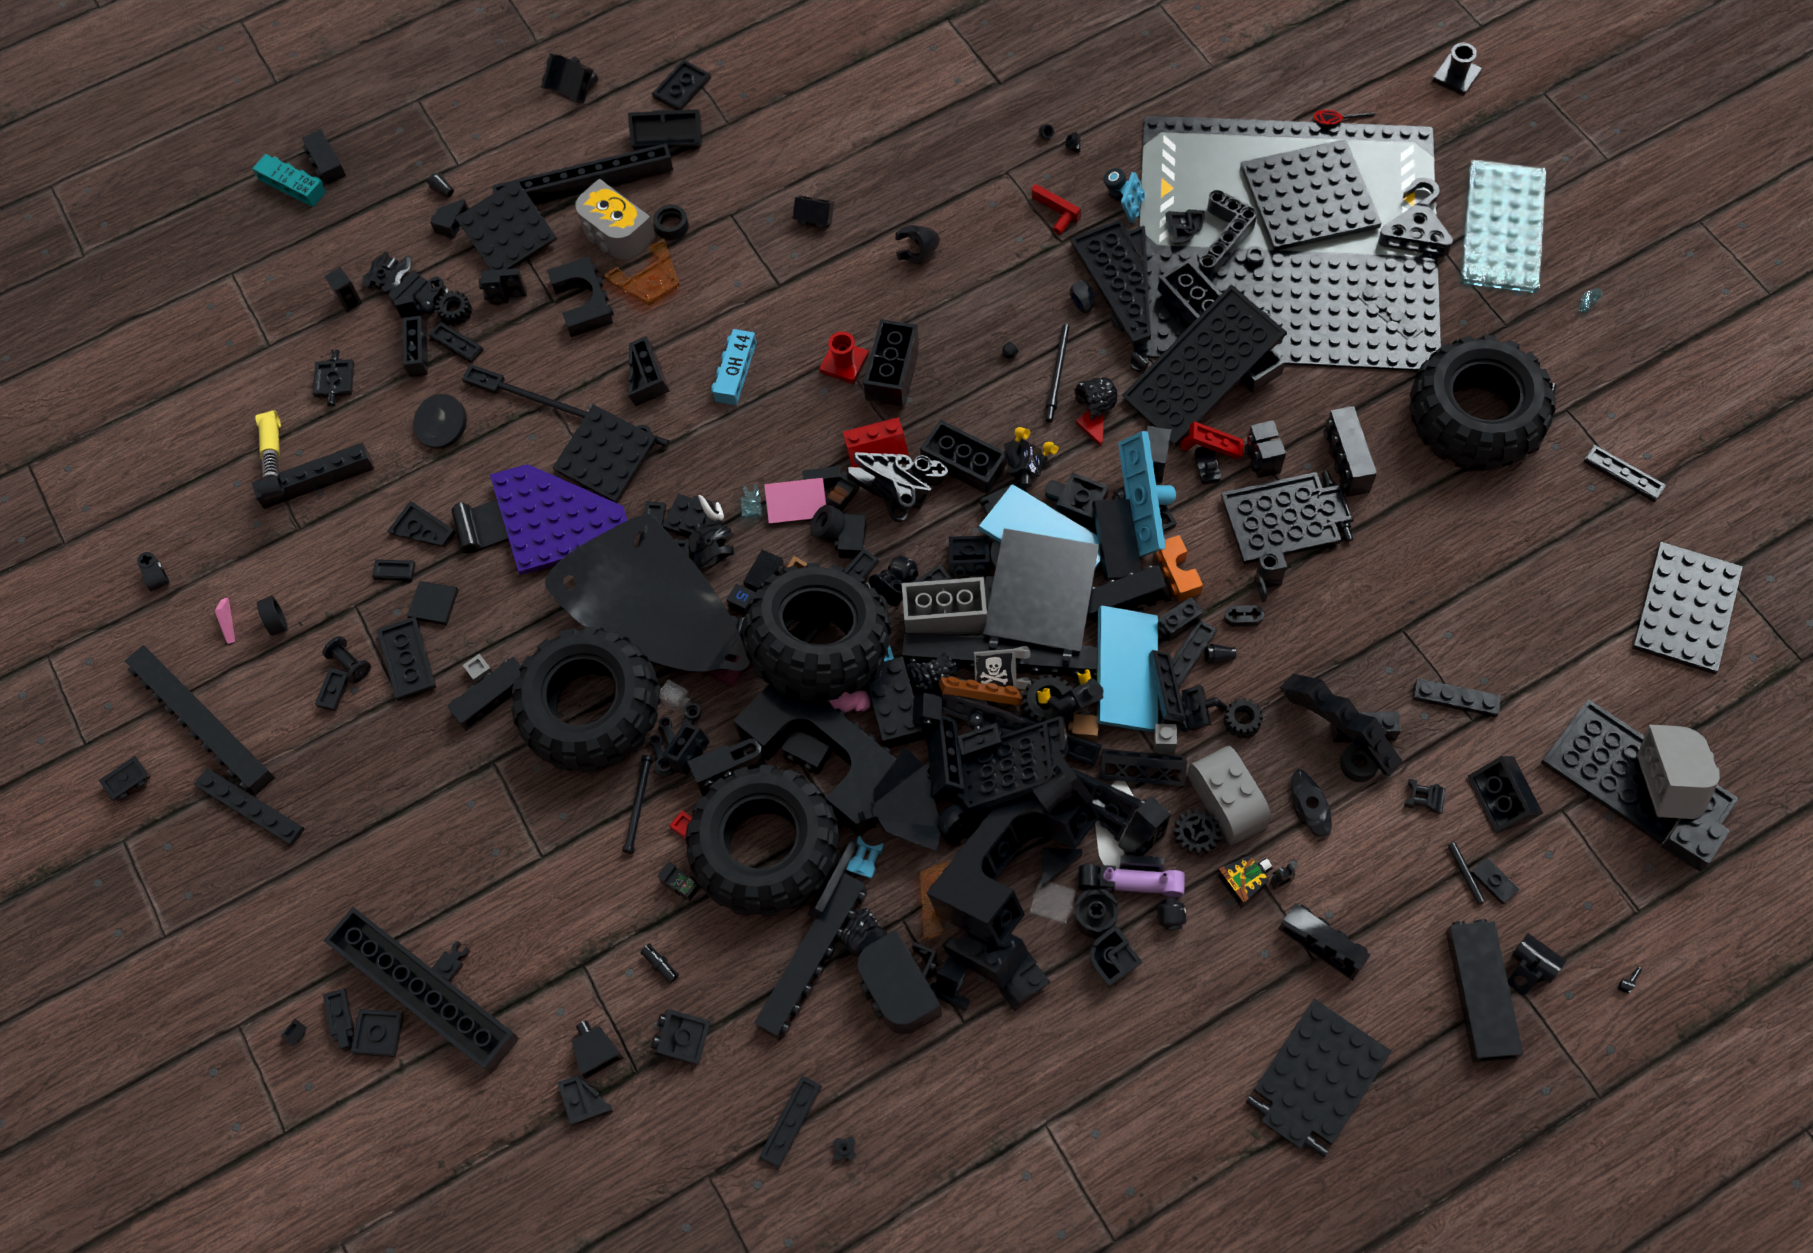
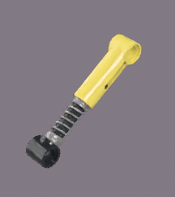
(269, 453)

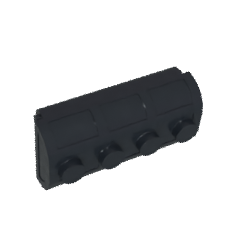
(672, 127)

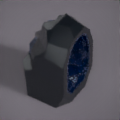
(1082, 296)

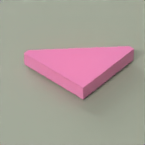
(224, 618)

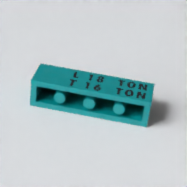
(289, 180)

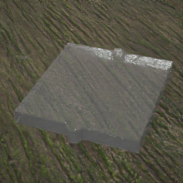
(1052, 902)

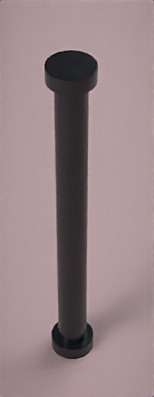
(629, 845)

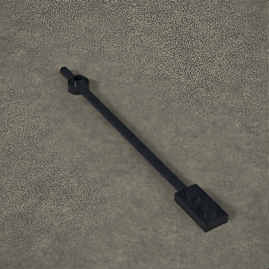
(493, 382)

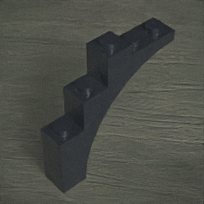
(1341, 712)

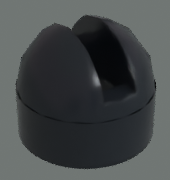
(1046, 129)
(1009, 350)

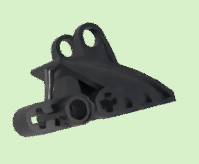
(895, 484)

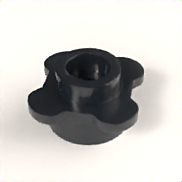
(849, 1153)

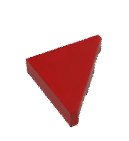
(1093, 427)

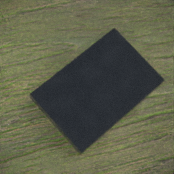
(681, 85)

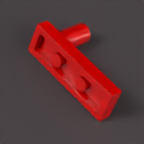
(1067, 209)
(1213, 440)

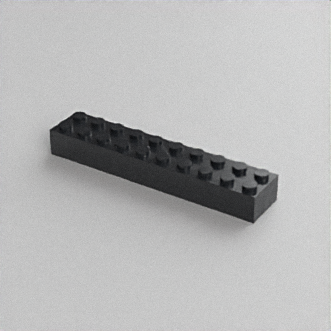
(422, 990)

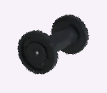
(337, 649)

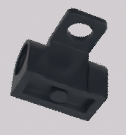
(1270, 571)
(1535, 962)

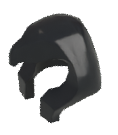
(923, 236)

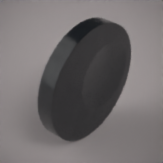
(440, 421)

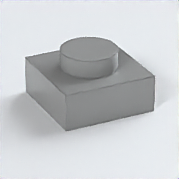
(477, 668)

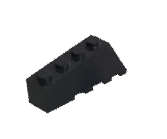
(1324, 941)

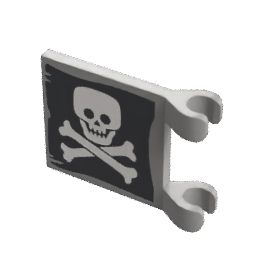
(1000, 667)

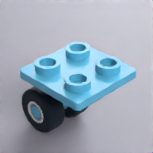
(1129, 191)

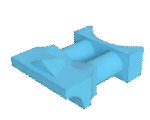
(864, 867)

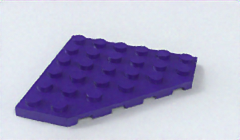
(549, 515)

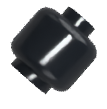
(904, 568)
(1172, 914)

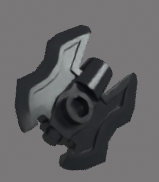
(386, 273)

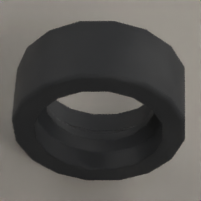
(670, 211)
(272, 615)

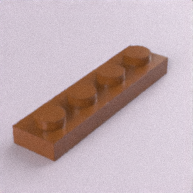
(980, 691)

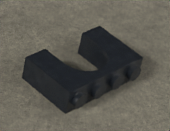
(582, 275)

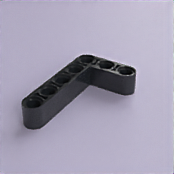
(1241, 222)

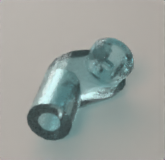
(1588, 298)

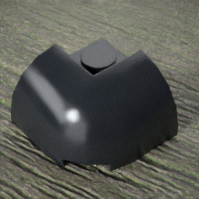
(1113, 956)
(1024, 983)

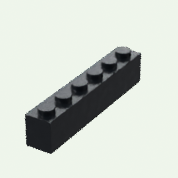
(319, 474)

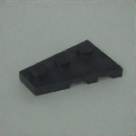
(421, 526)

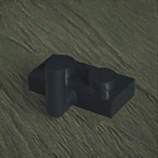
(1196, 702)

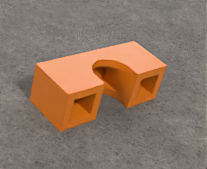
(1182, 583)

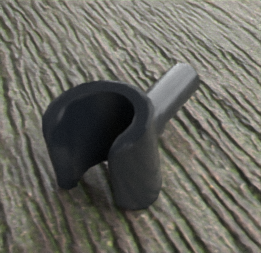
(1627, 985)

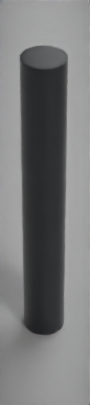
(1466, 873)

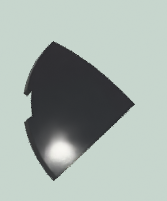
(1184, 225)

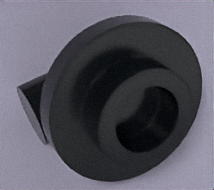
(1073, 142)
(1138, 361)

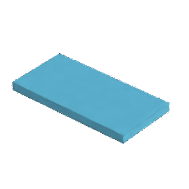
(1025, 513)
(1126, 669)

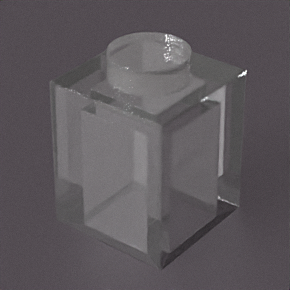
(674, 697)

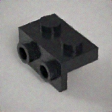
(124, 778)

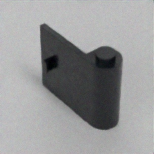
(478, 526)

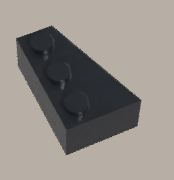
(645, 373)
(1146, 828)

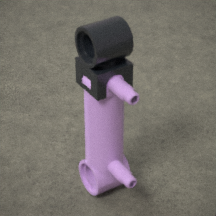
(1108, 878)

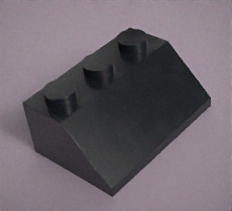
(1505, 794)

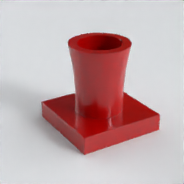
(843, 358)

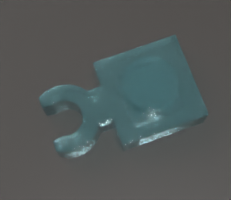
(751, 503)

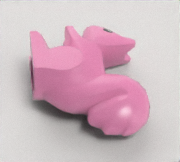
(858, 700)

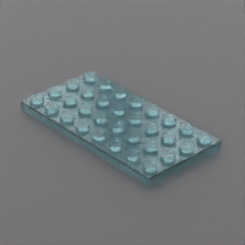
(1504, 226)

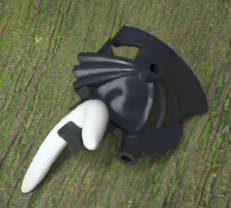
(710, 541)

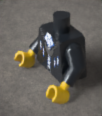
(1026, 459)
(1077, 698)

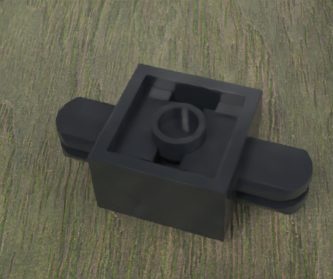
(1077, 492)

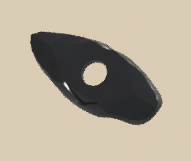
(1317, 819)

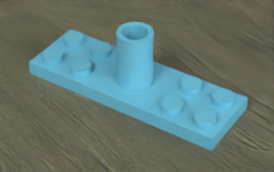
(1144, 493)

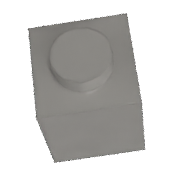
(1165, 738)

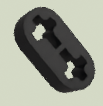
(1244, 616)

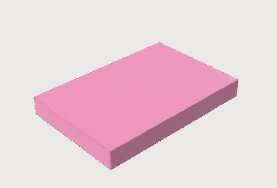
(794, 499)

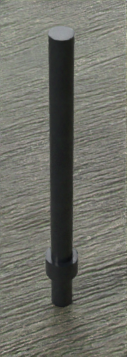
(1052, 402)

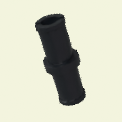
(659, 963)

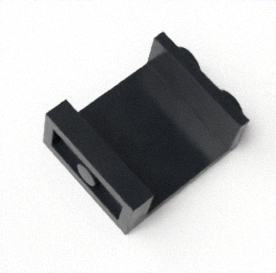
(567, 77)

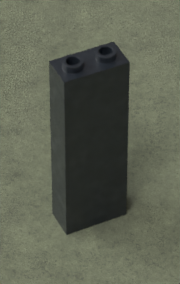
(1484, 991)

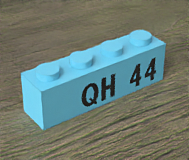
(734, 367)

